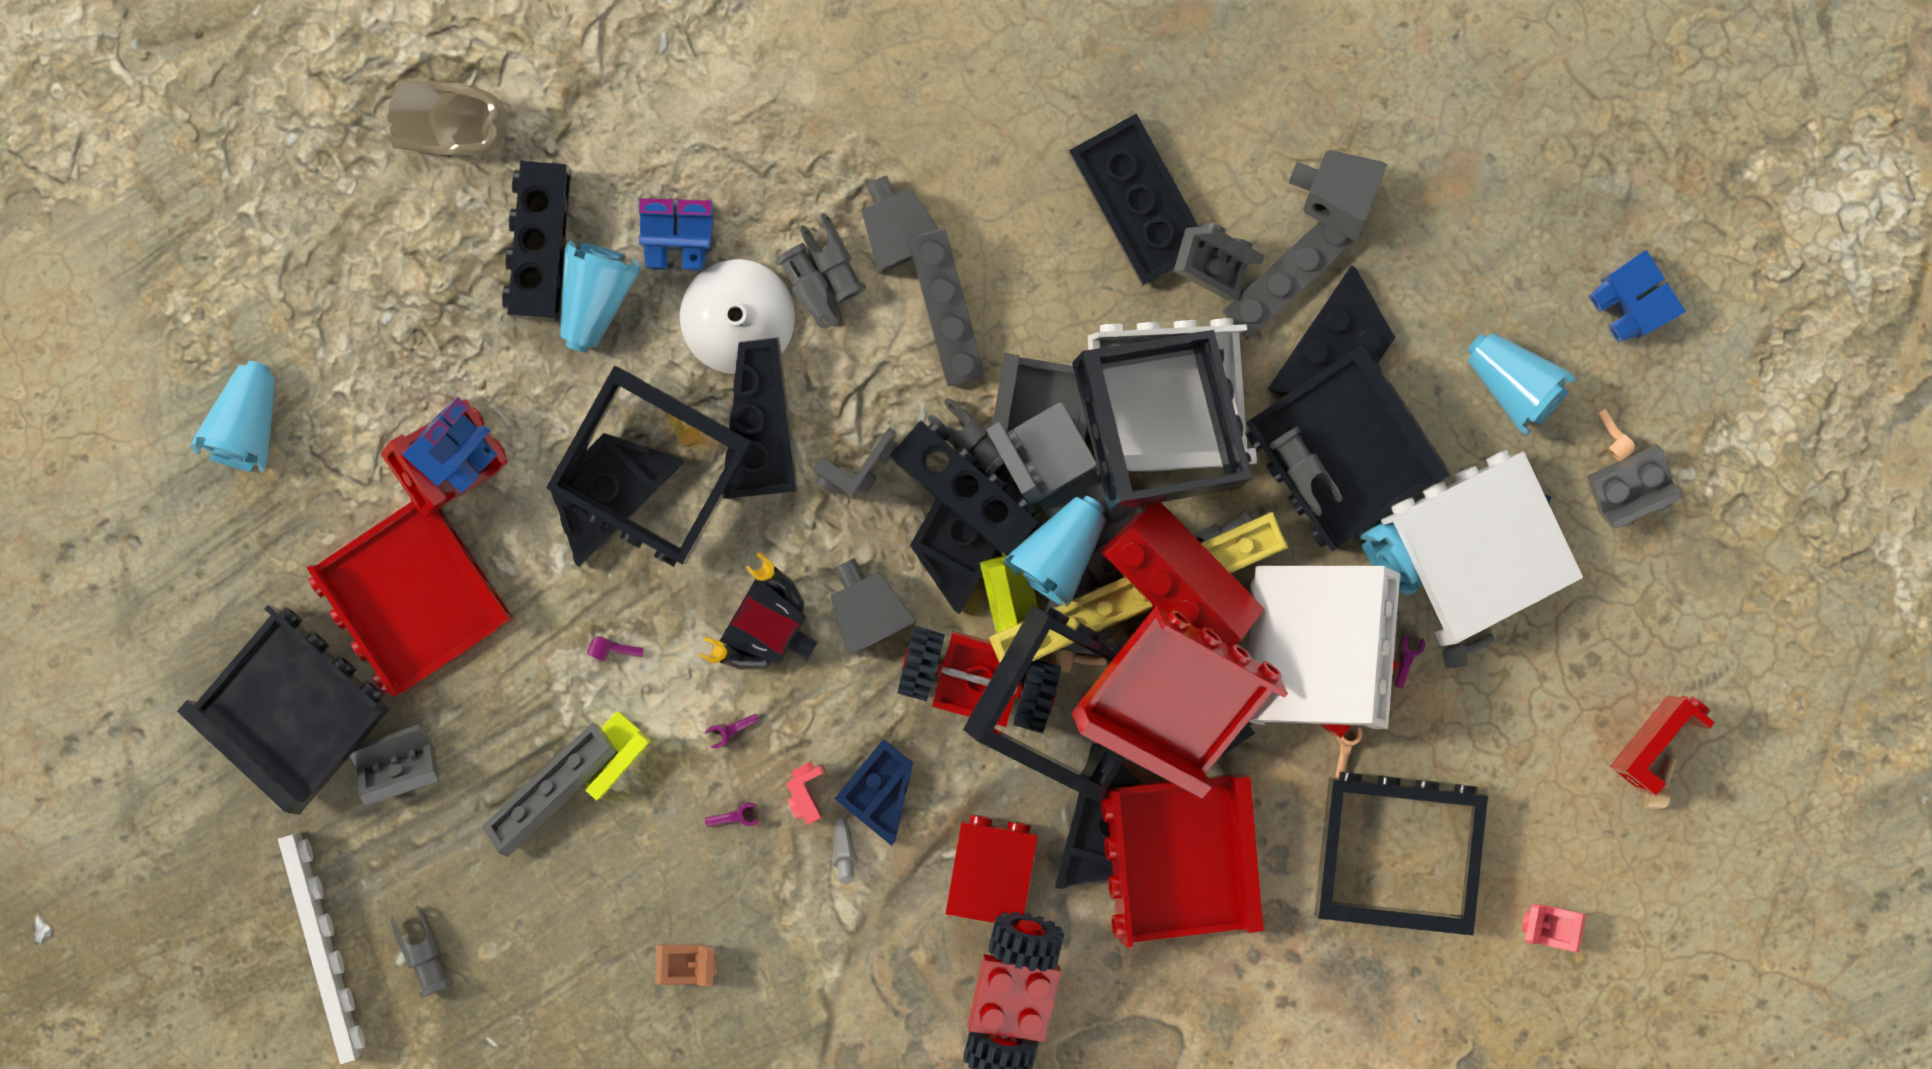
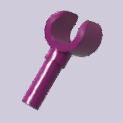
(601, 646)
(1407, 660)
(731, 729)
(733, 816)

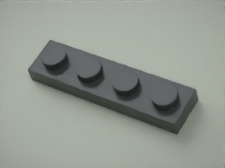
(1287, 277)
(946, 306)
(550, 789)

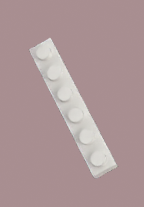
(326, 962)

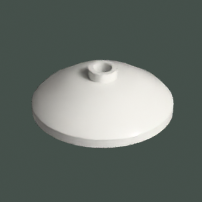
(730, 285)

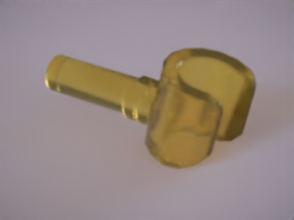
(686, 434)

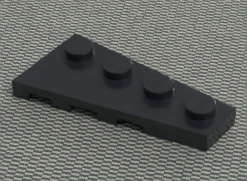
(763, 417)

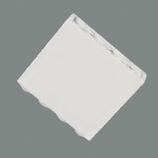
(1162, 401)
(1484, 545)
(1330, 641)

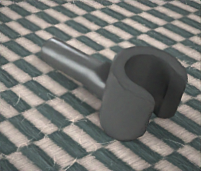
(1456, 655)

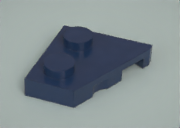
(879, 790)

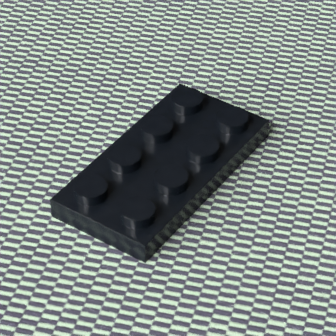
(1135, 196)

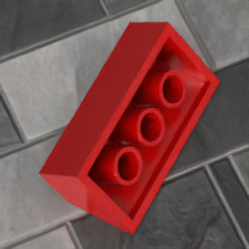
(1181, 574)

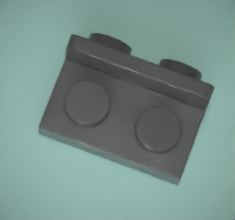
(1634, 487)

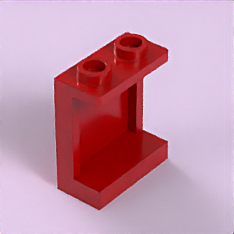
(420, 489)
(1654, 737)
(991, 869)

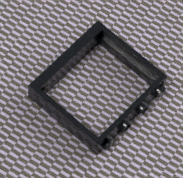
(1104, 432)
(604, 515)
(1102, 763)
(1394, 917)

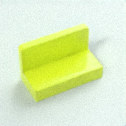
(1007, 594)
(628, 742)

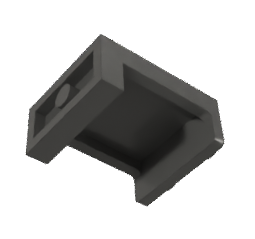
(1033, 387)

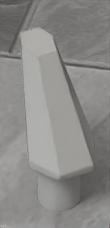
(843, 852)

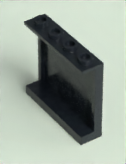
(1362, 439)
(287, 711)

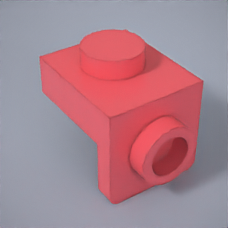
(803, 803)
(1554, 927)

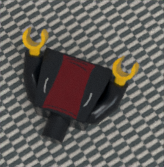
(764, 624)

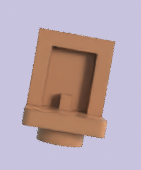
(685, 964)

